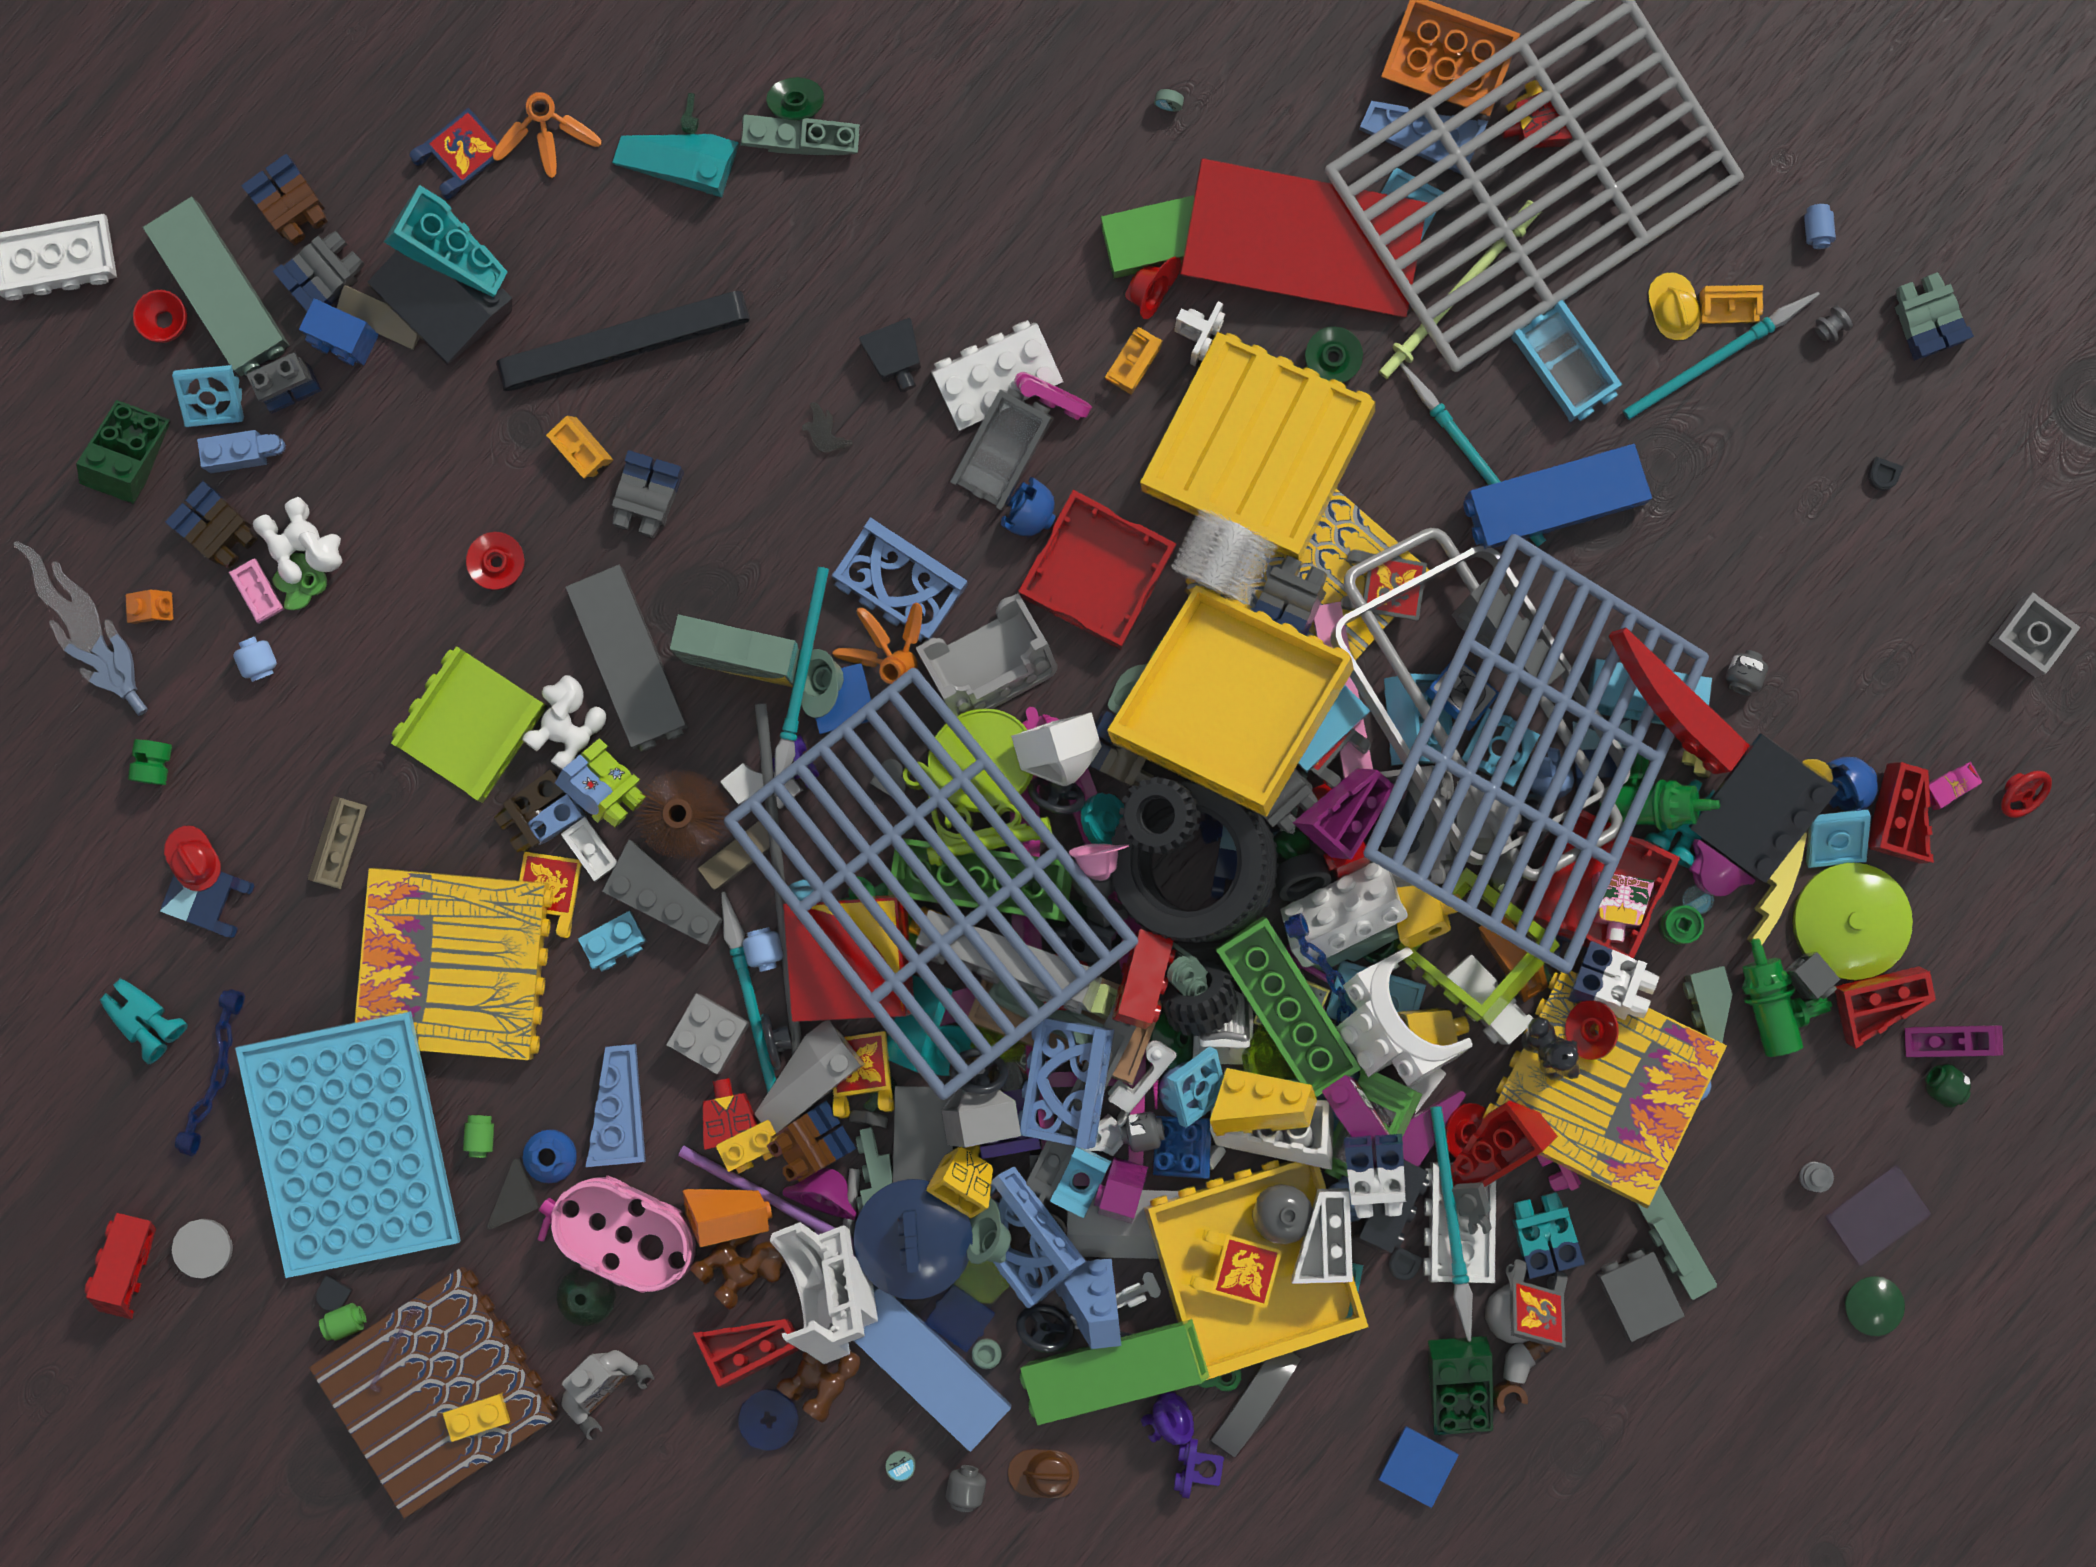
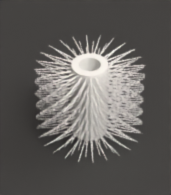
(1224, 557)

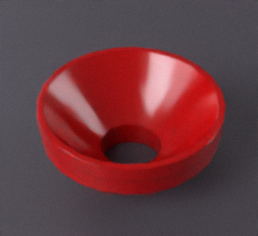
(148, 310)

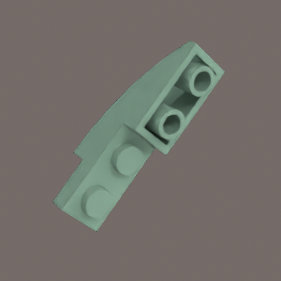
(800, 137)
(878, 1167)

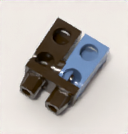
(532, 818)

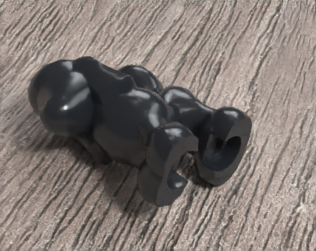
(1556, 1055)

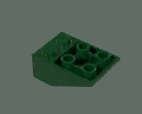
(122, 452)
(1461, 1385)

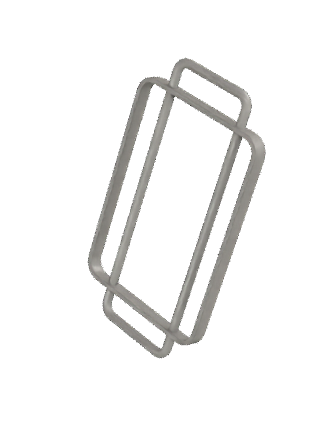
(1527, 609)

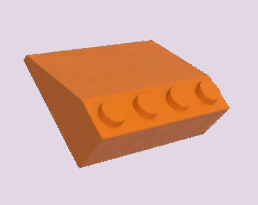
(1442, 45)

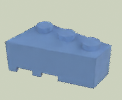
(1092, 1302)

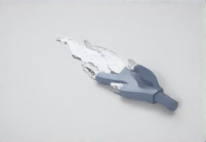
(87, 641)

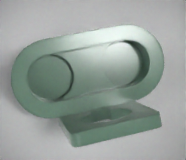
(1187, 973)

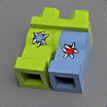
(600, 784)

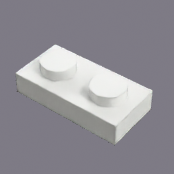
(589, 849)

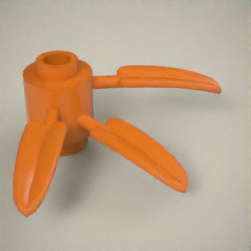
(545, 139)
(894, 664)

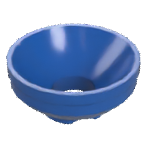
(564, 1152)

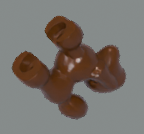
(737, 1270)
(815, 1376)

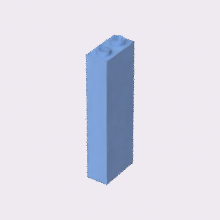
(932, 1371)

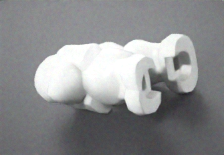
(299, 535)
(556, 723)

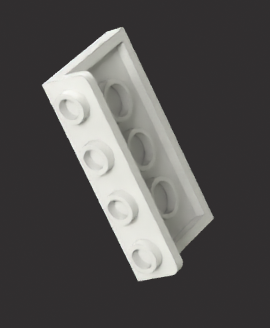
(56, 257)
(978, 375)
(1347, 911)
(1477, 1248)

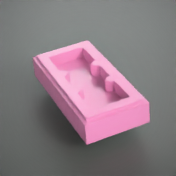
(256, 590)

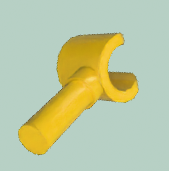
(1531, 89)

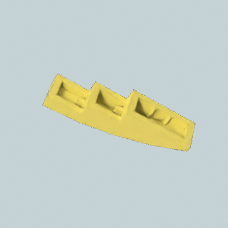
(1777, 895)

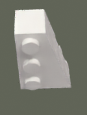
(1480, 984)
(1327, 1246)

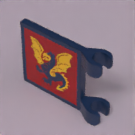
(462, 148)

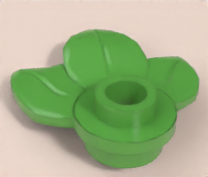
(300, 594)

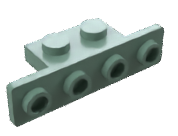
(1677, 1245)

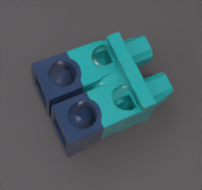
(1539, 1229)

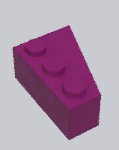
(1122, 1191)

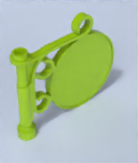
(993, 733)

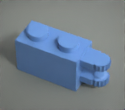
(238, 450)

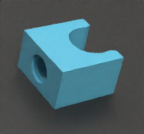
(1070, 1196)

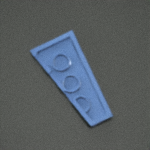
(1382, 114)

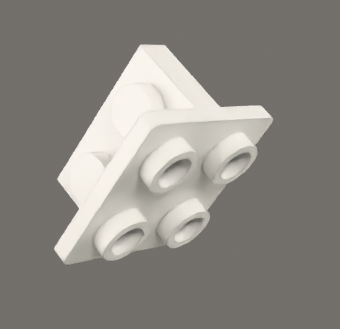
(1193, 326)

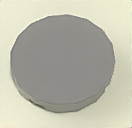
(202, 1248)

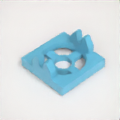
(191, 416)
(1528, 743)
(1177, 1100)

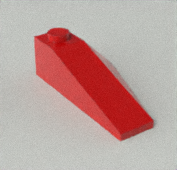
(1501, 1144)

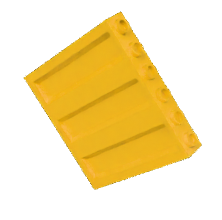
(1259, 444)

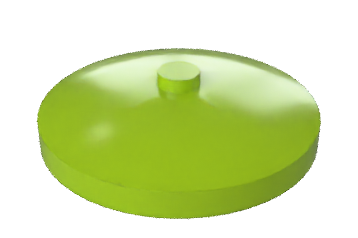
(1853, 920)

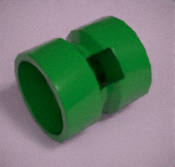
(149, 762)
(1681, 924)

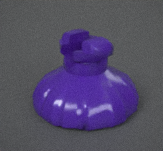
(1170, 1419)

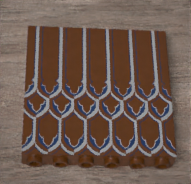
(441, 1362)

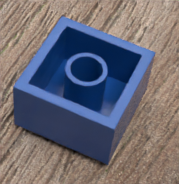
(339, 332)

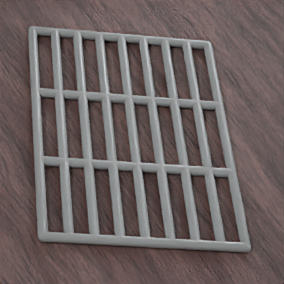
(1488, 204)

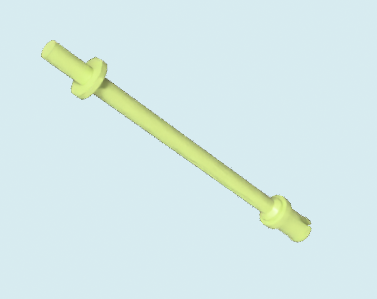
(1403, 352)

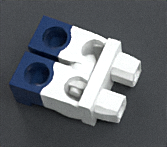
(1613, 981)
(1378, 1184)

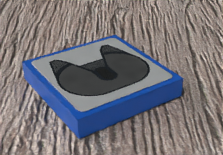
(1459, 694)

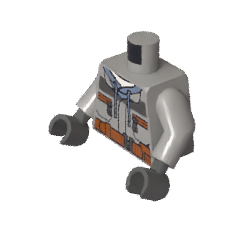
(595, 1382)

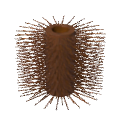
(672, 810)

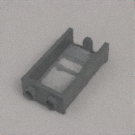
(1003, 447)

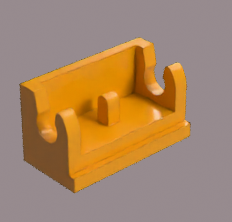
(1731, 304)
(1134, 360)
(579, 446)

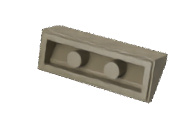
(378, 316)
(337, 842)
(733, 858)

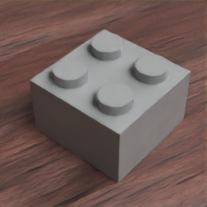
(2034, 635)
(708, 1033)

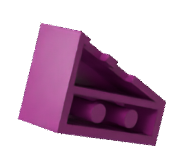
(1346, 813)

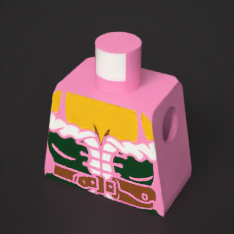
(1622, 904)

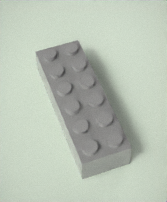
(1013, 962)

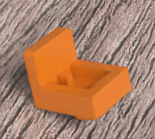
(149, 606)

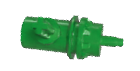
(1668, 802)
(1774, 1010)

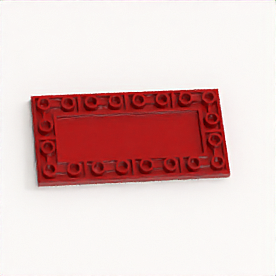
(1293, 238)

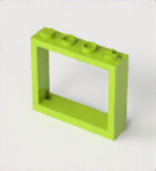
(1508, 987)

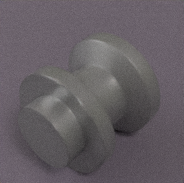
(1828, 328)
(1816, 1177)

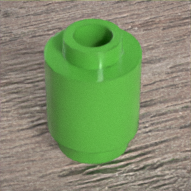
(478, 1135)
(342, 1322)

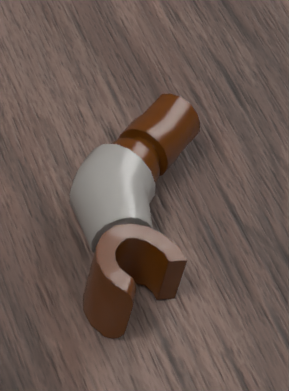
(1516, 1369)

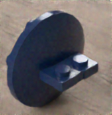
(911, 1240)

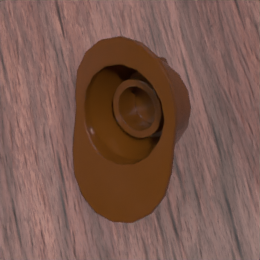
(1043, 1473)

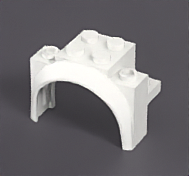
(1379, 1034)
(831, 1288)

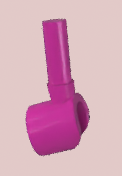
(546, 1209)

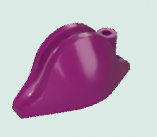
(1715, 873)
(823, 1192)

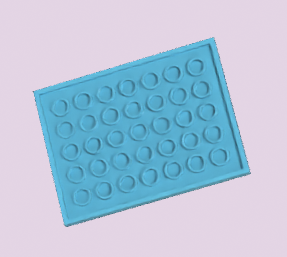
(348, 1144)

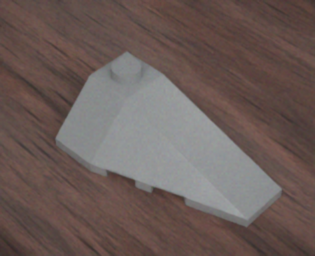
(812, 1072)

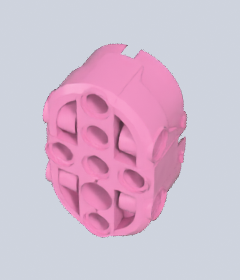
(590, 1245)

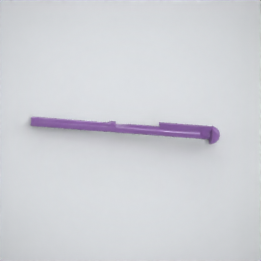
(744, 1184)

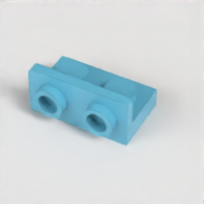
(612, 941)

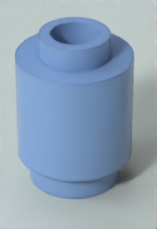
(1819, 226)

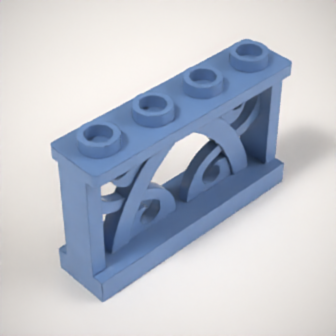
(886, 542)
(1097, 1055)
(1054, 1244)

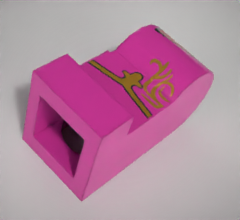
(1952, 785)

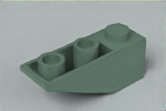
(1710, 999)

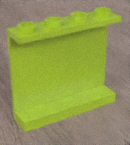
(468, 723)

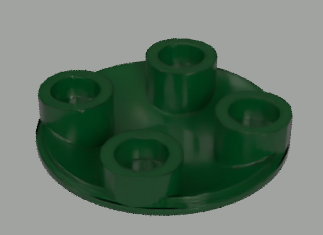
(1874, 1306)

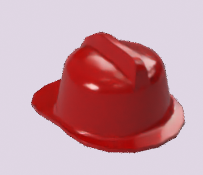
(1151, 285)
(192, 858)

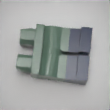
(1931, 319)

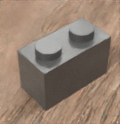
(1812, 976)

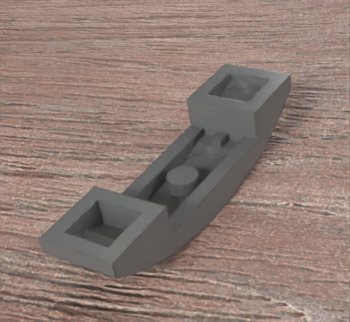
(1255, 1403)

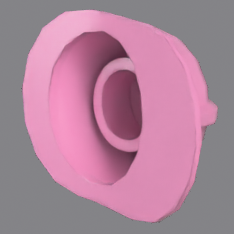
(1097, 859)

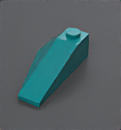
(687, 160)
(438, 240)

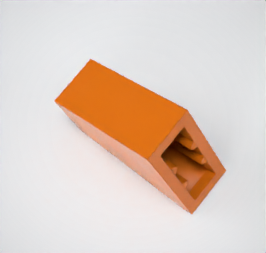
(1509, 956)
(725, 1214)

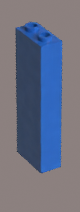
(1557, 497)

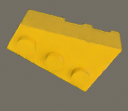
(1261, 1102)

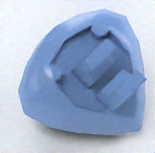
(1547, 772)

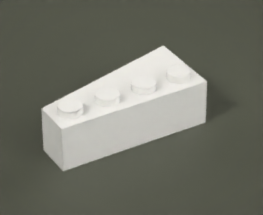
(1300, 1145)

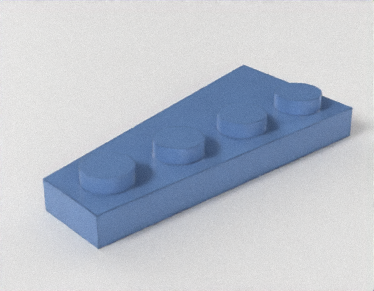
(618, 1113)

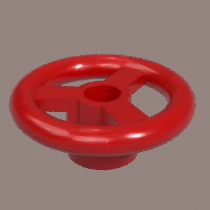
(2022, 789)

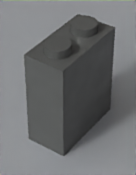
(1639, 1294)

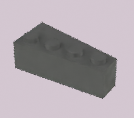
(1515, 637)
(654, 891)

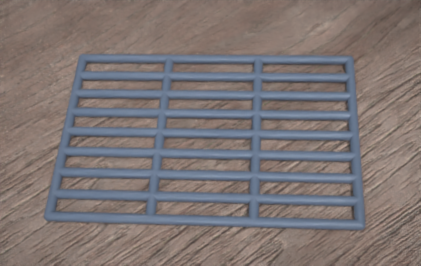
(1516, 803)
(964, 925)

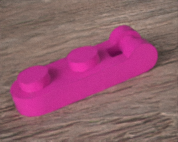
(1052, 395)

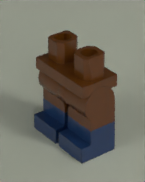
(287, 210)
(799, 1143)

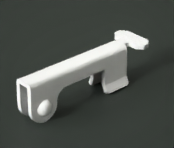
(1128, 1098)
(1135, 1294)

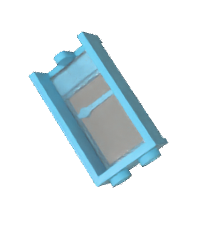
(1567, 362)

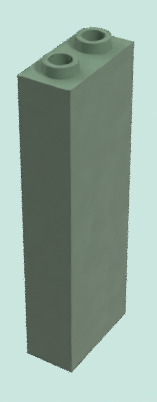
(216, 287)

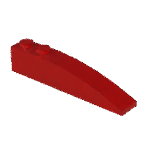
(1679, 706)

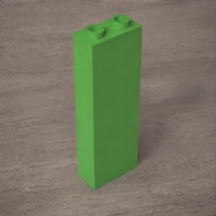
(1146, 235)
(1110, 1376)

